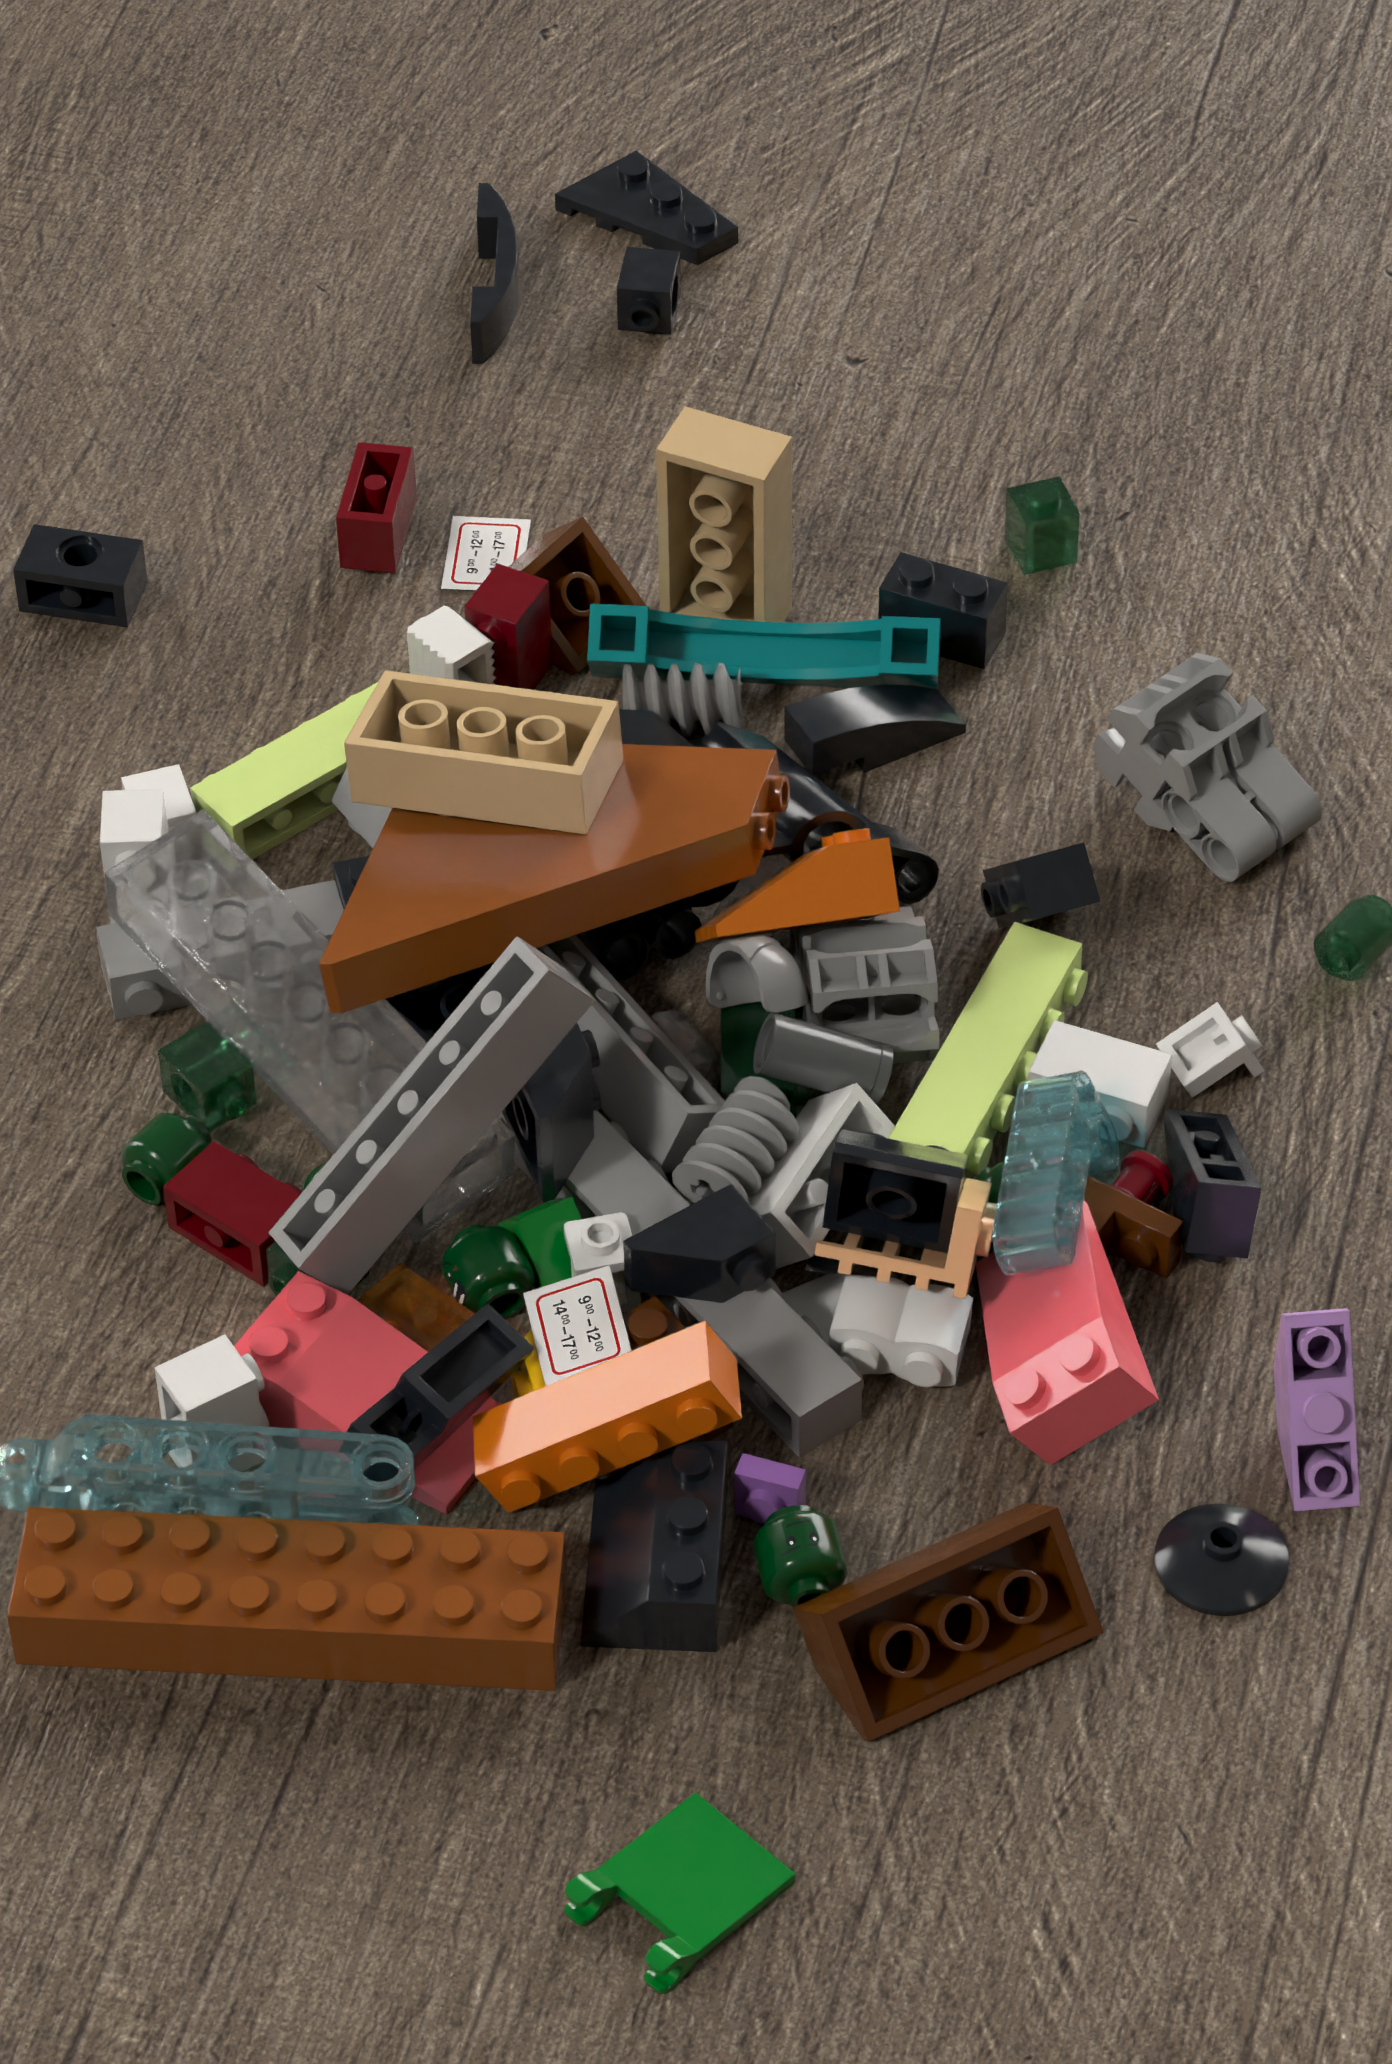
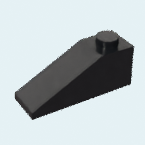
(1212, 1185)

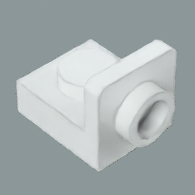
(1210, 1049)
(597, 1244)

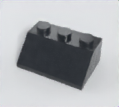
(658, 1551)

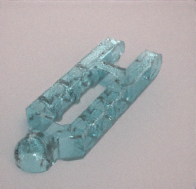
(302, 1475)

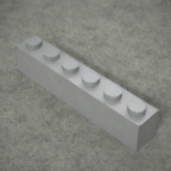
(431, 1116)

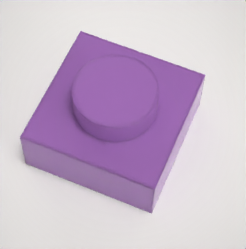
(766, 1486)

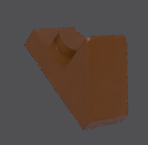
(1134, 1229)

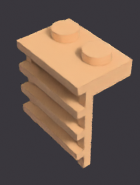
(969, 1238)

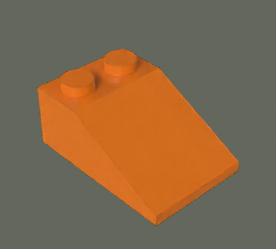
(831, 885)

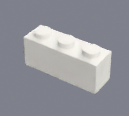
(796, 1189)

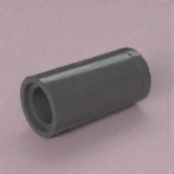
(821, 1057)

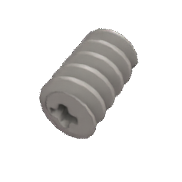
(686, 699)
(739, 1142)

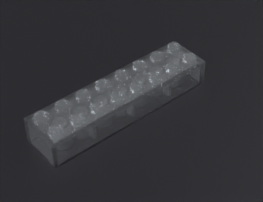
(257, 978)

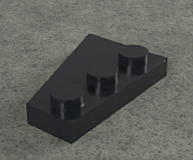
(652, 204)

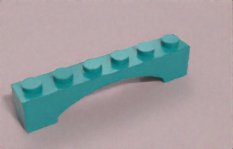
(766, 652)

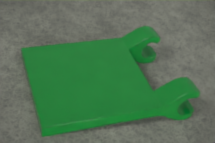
(689, 1879)

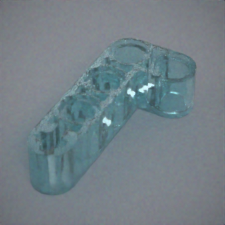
(1052, 1147)

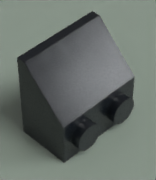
(555, 1112)
(894, 1190)

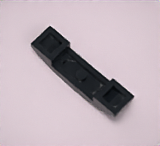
(494, 306)

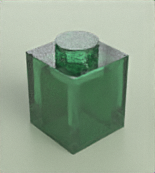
(1041, 525)

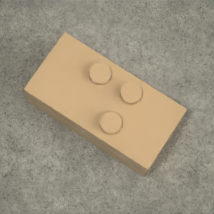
(724, 519)
(484, 752)

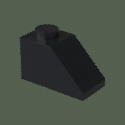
(703, 1251)

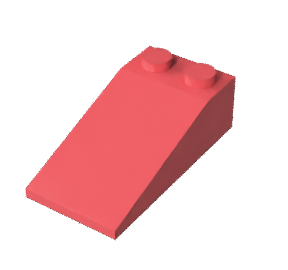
(1062, 1349)
(335, 1359)

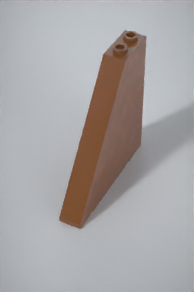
(461, 889)

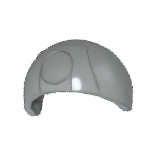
(754, 970)

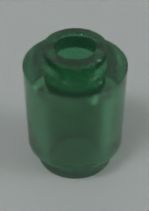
(1355, 938)

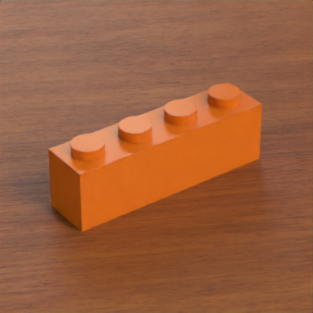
(606, 1417)

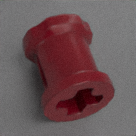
(1138, 1174)

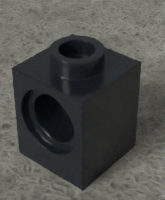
(648, 290)

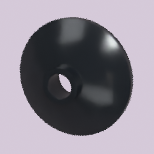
(1218, 1578)

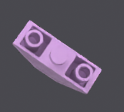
(1317, 1408)

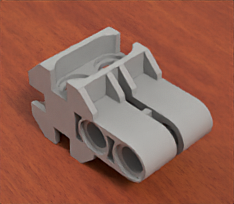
(1217, 785)
(872, 981)

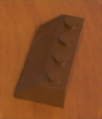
(949, 1619)

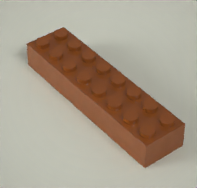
(289, 1598)

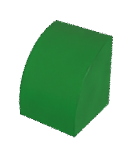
(543, 1238)

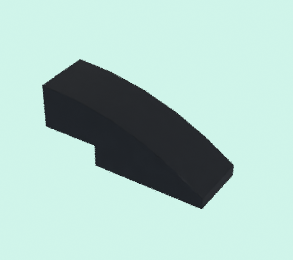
(868, 725)
(445, 1388)

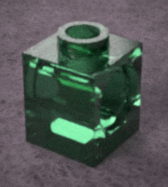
(207, 1076)

